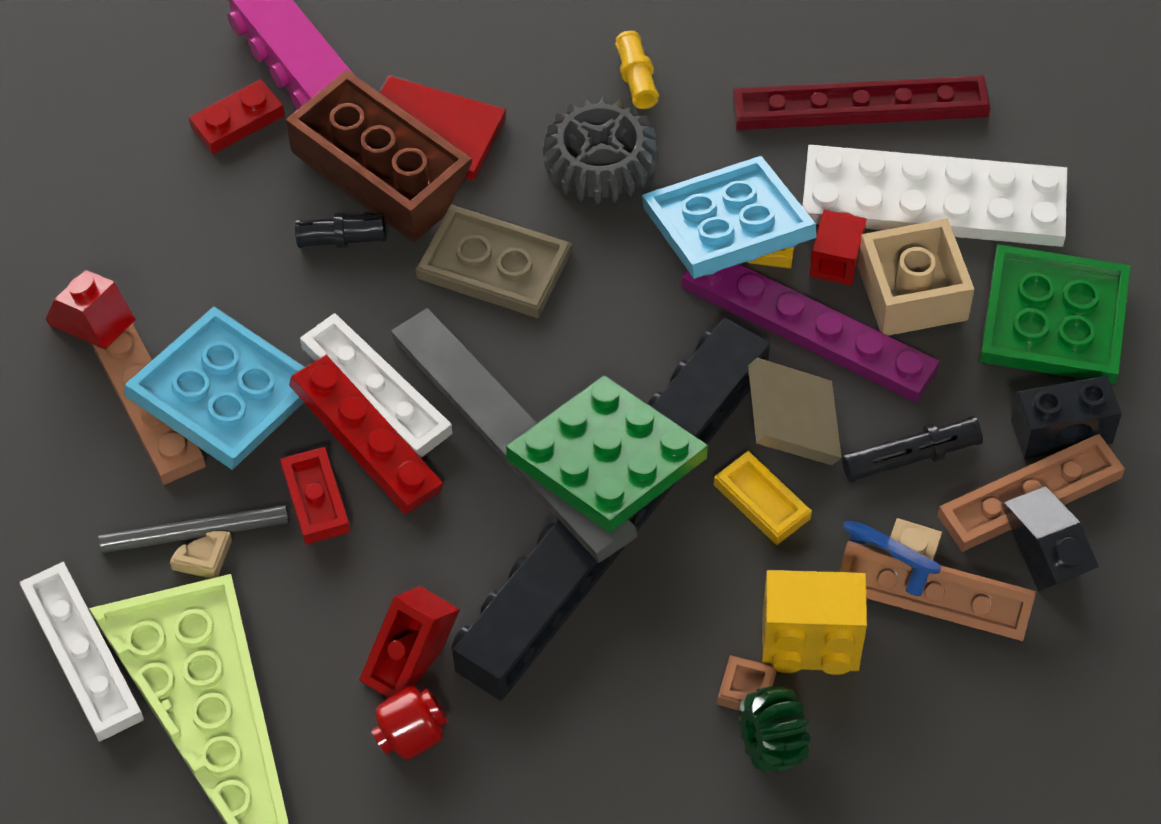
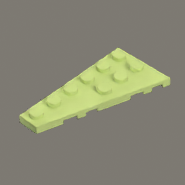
(199, 680)

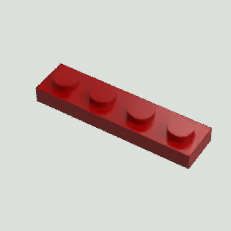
(365, 434)

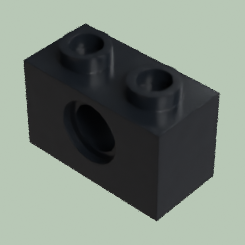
(1064, 415)

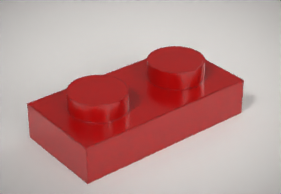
(236, 116)
(315, 495)

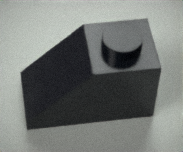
(1049, 538)

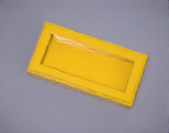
(762, 498)

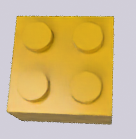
(814, 621)

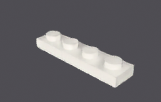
(384, 387)
(81, 651)

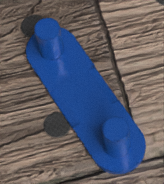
(921, 565)

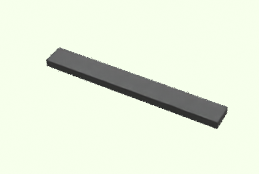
(495, 417)

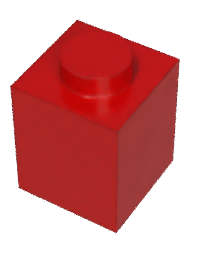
(837, 247)

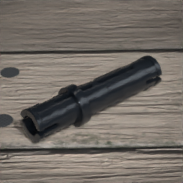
(962, 434)

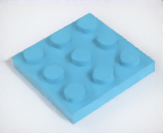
(728, 217)
(218, 387)

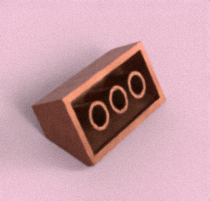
(378, 154)

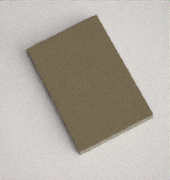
(494, 261)

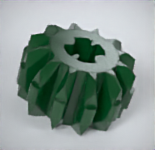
(774, 729)

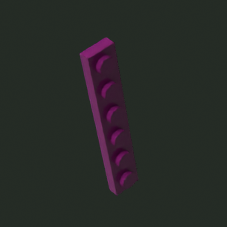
(817, 329)

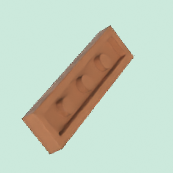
(167, 449)
(1066, 474)
(946, 595)

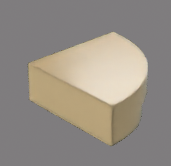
(203, 556)

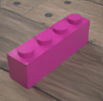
(288, 44)

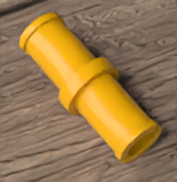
(636, 69)

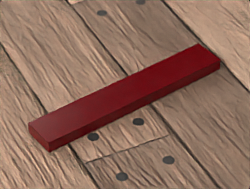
(861, 102)

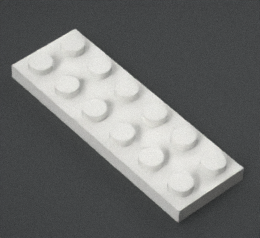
(908, 189)

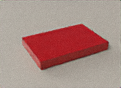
(457, 119)

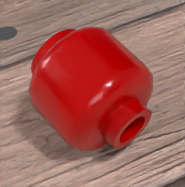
(409, 723)

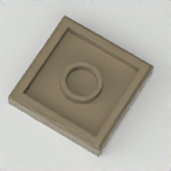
(794, 411)

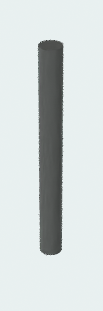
(192, 529)

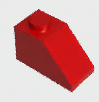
(91, 310)
(408, 640)

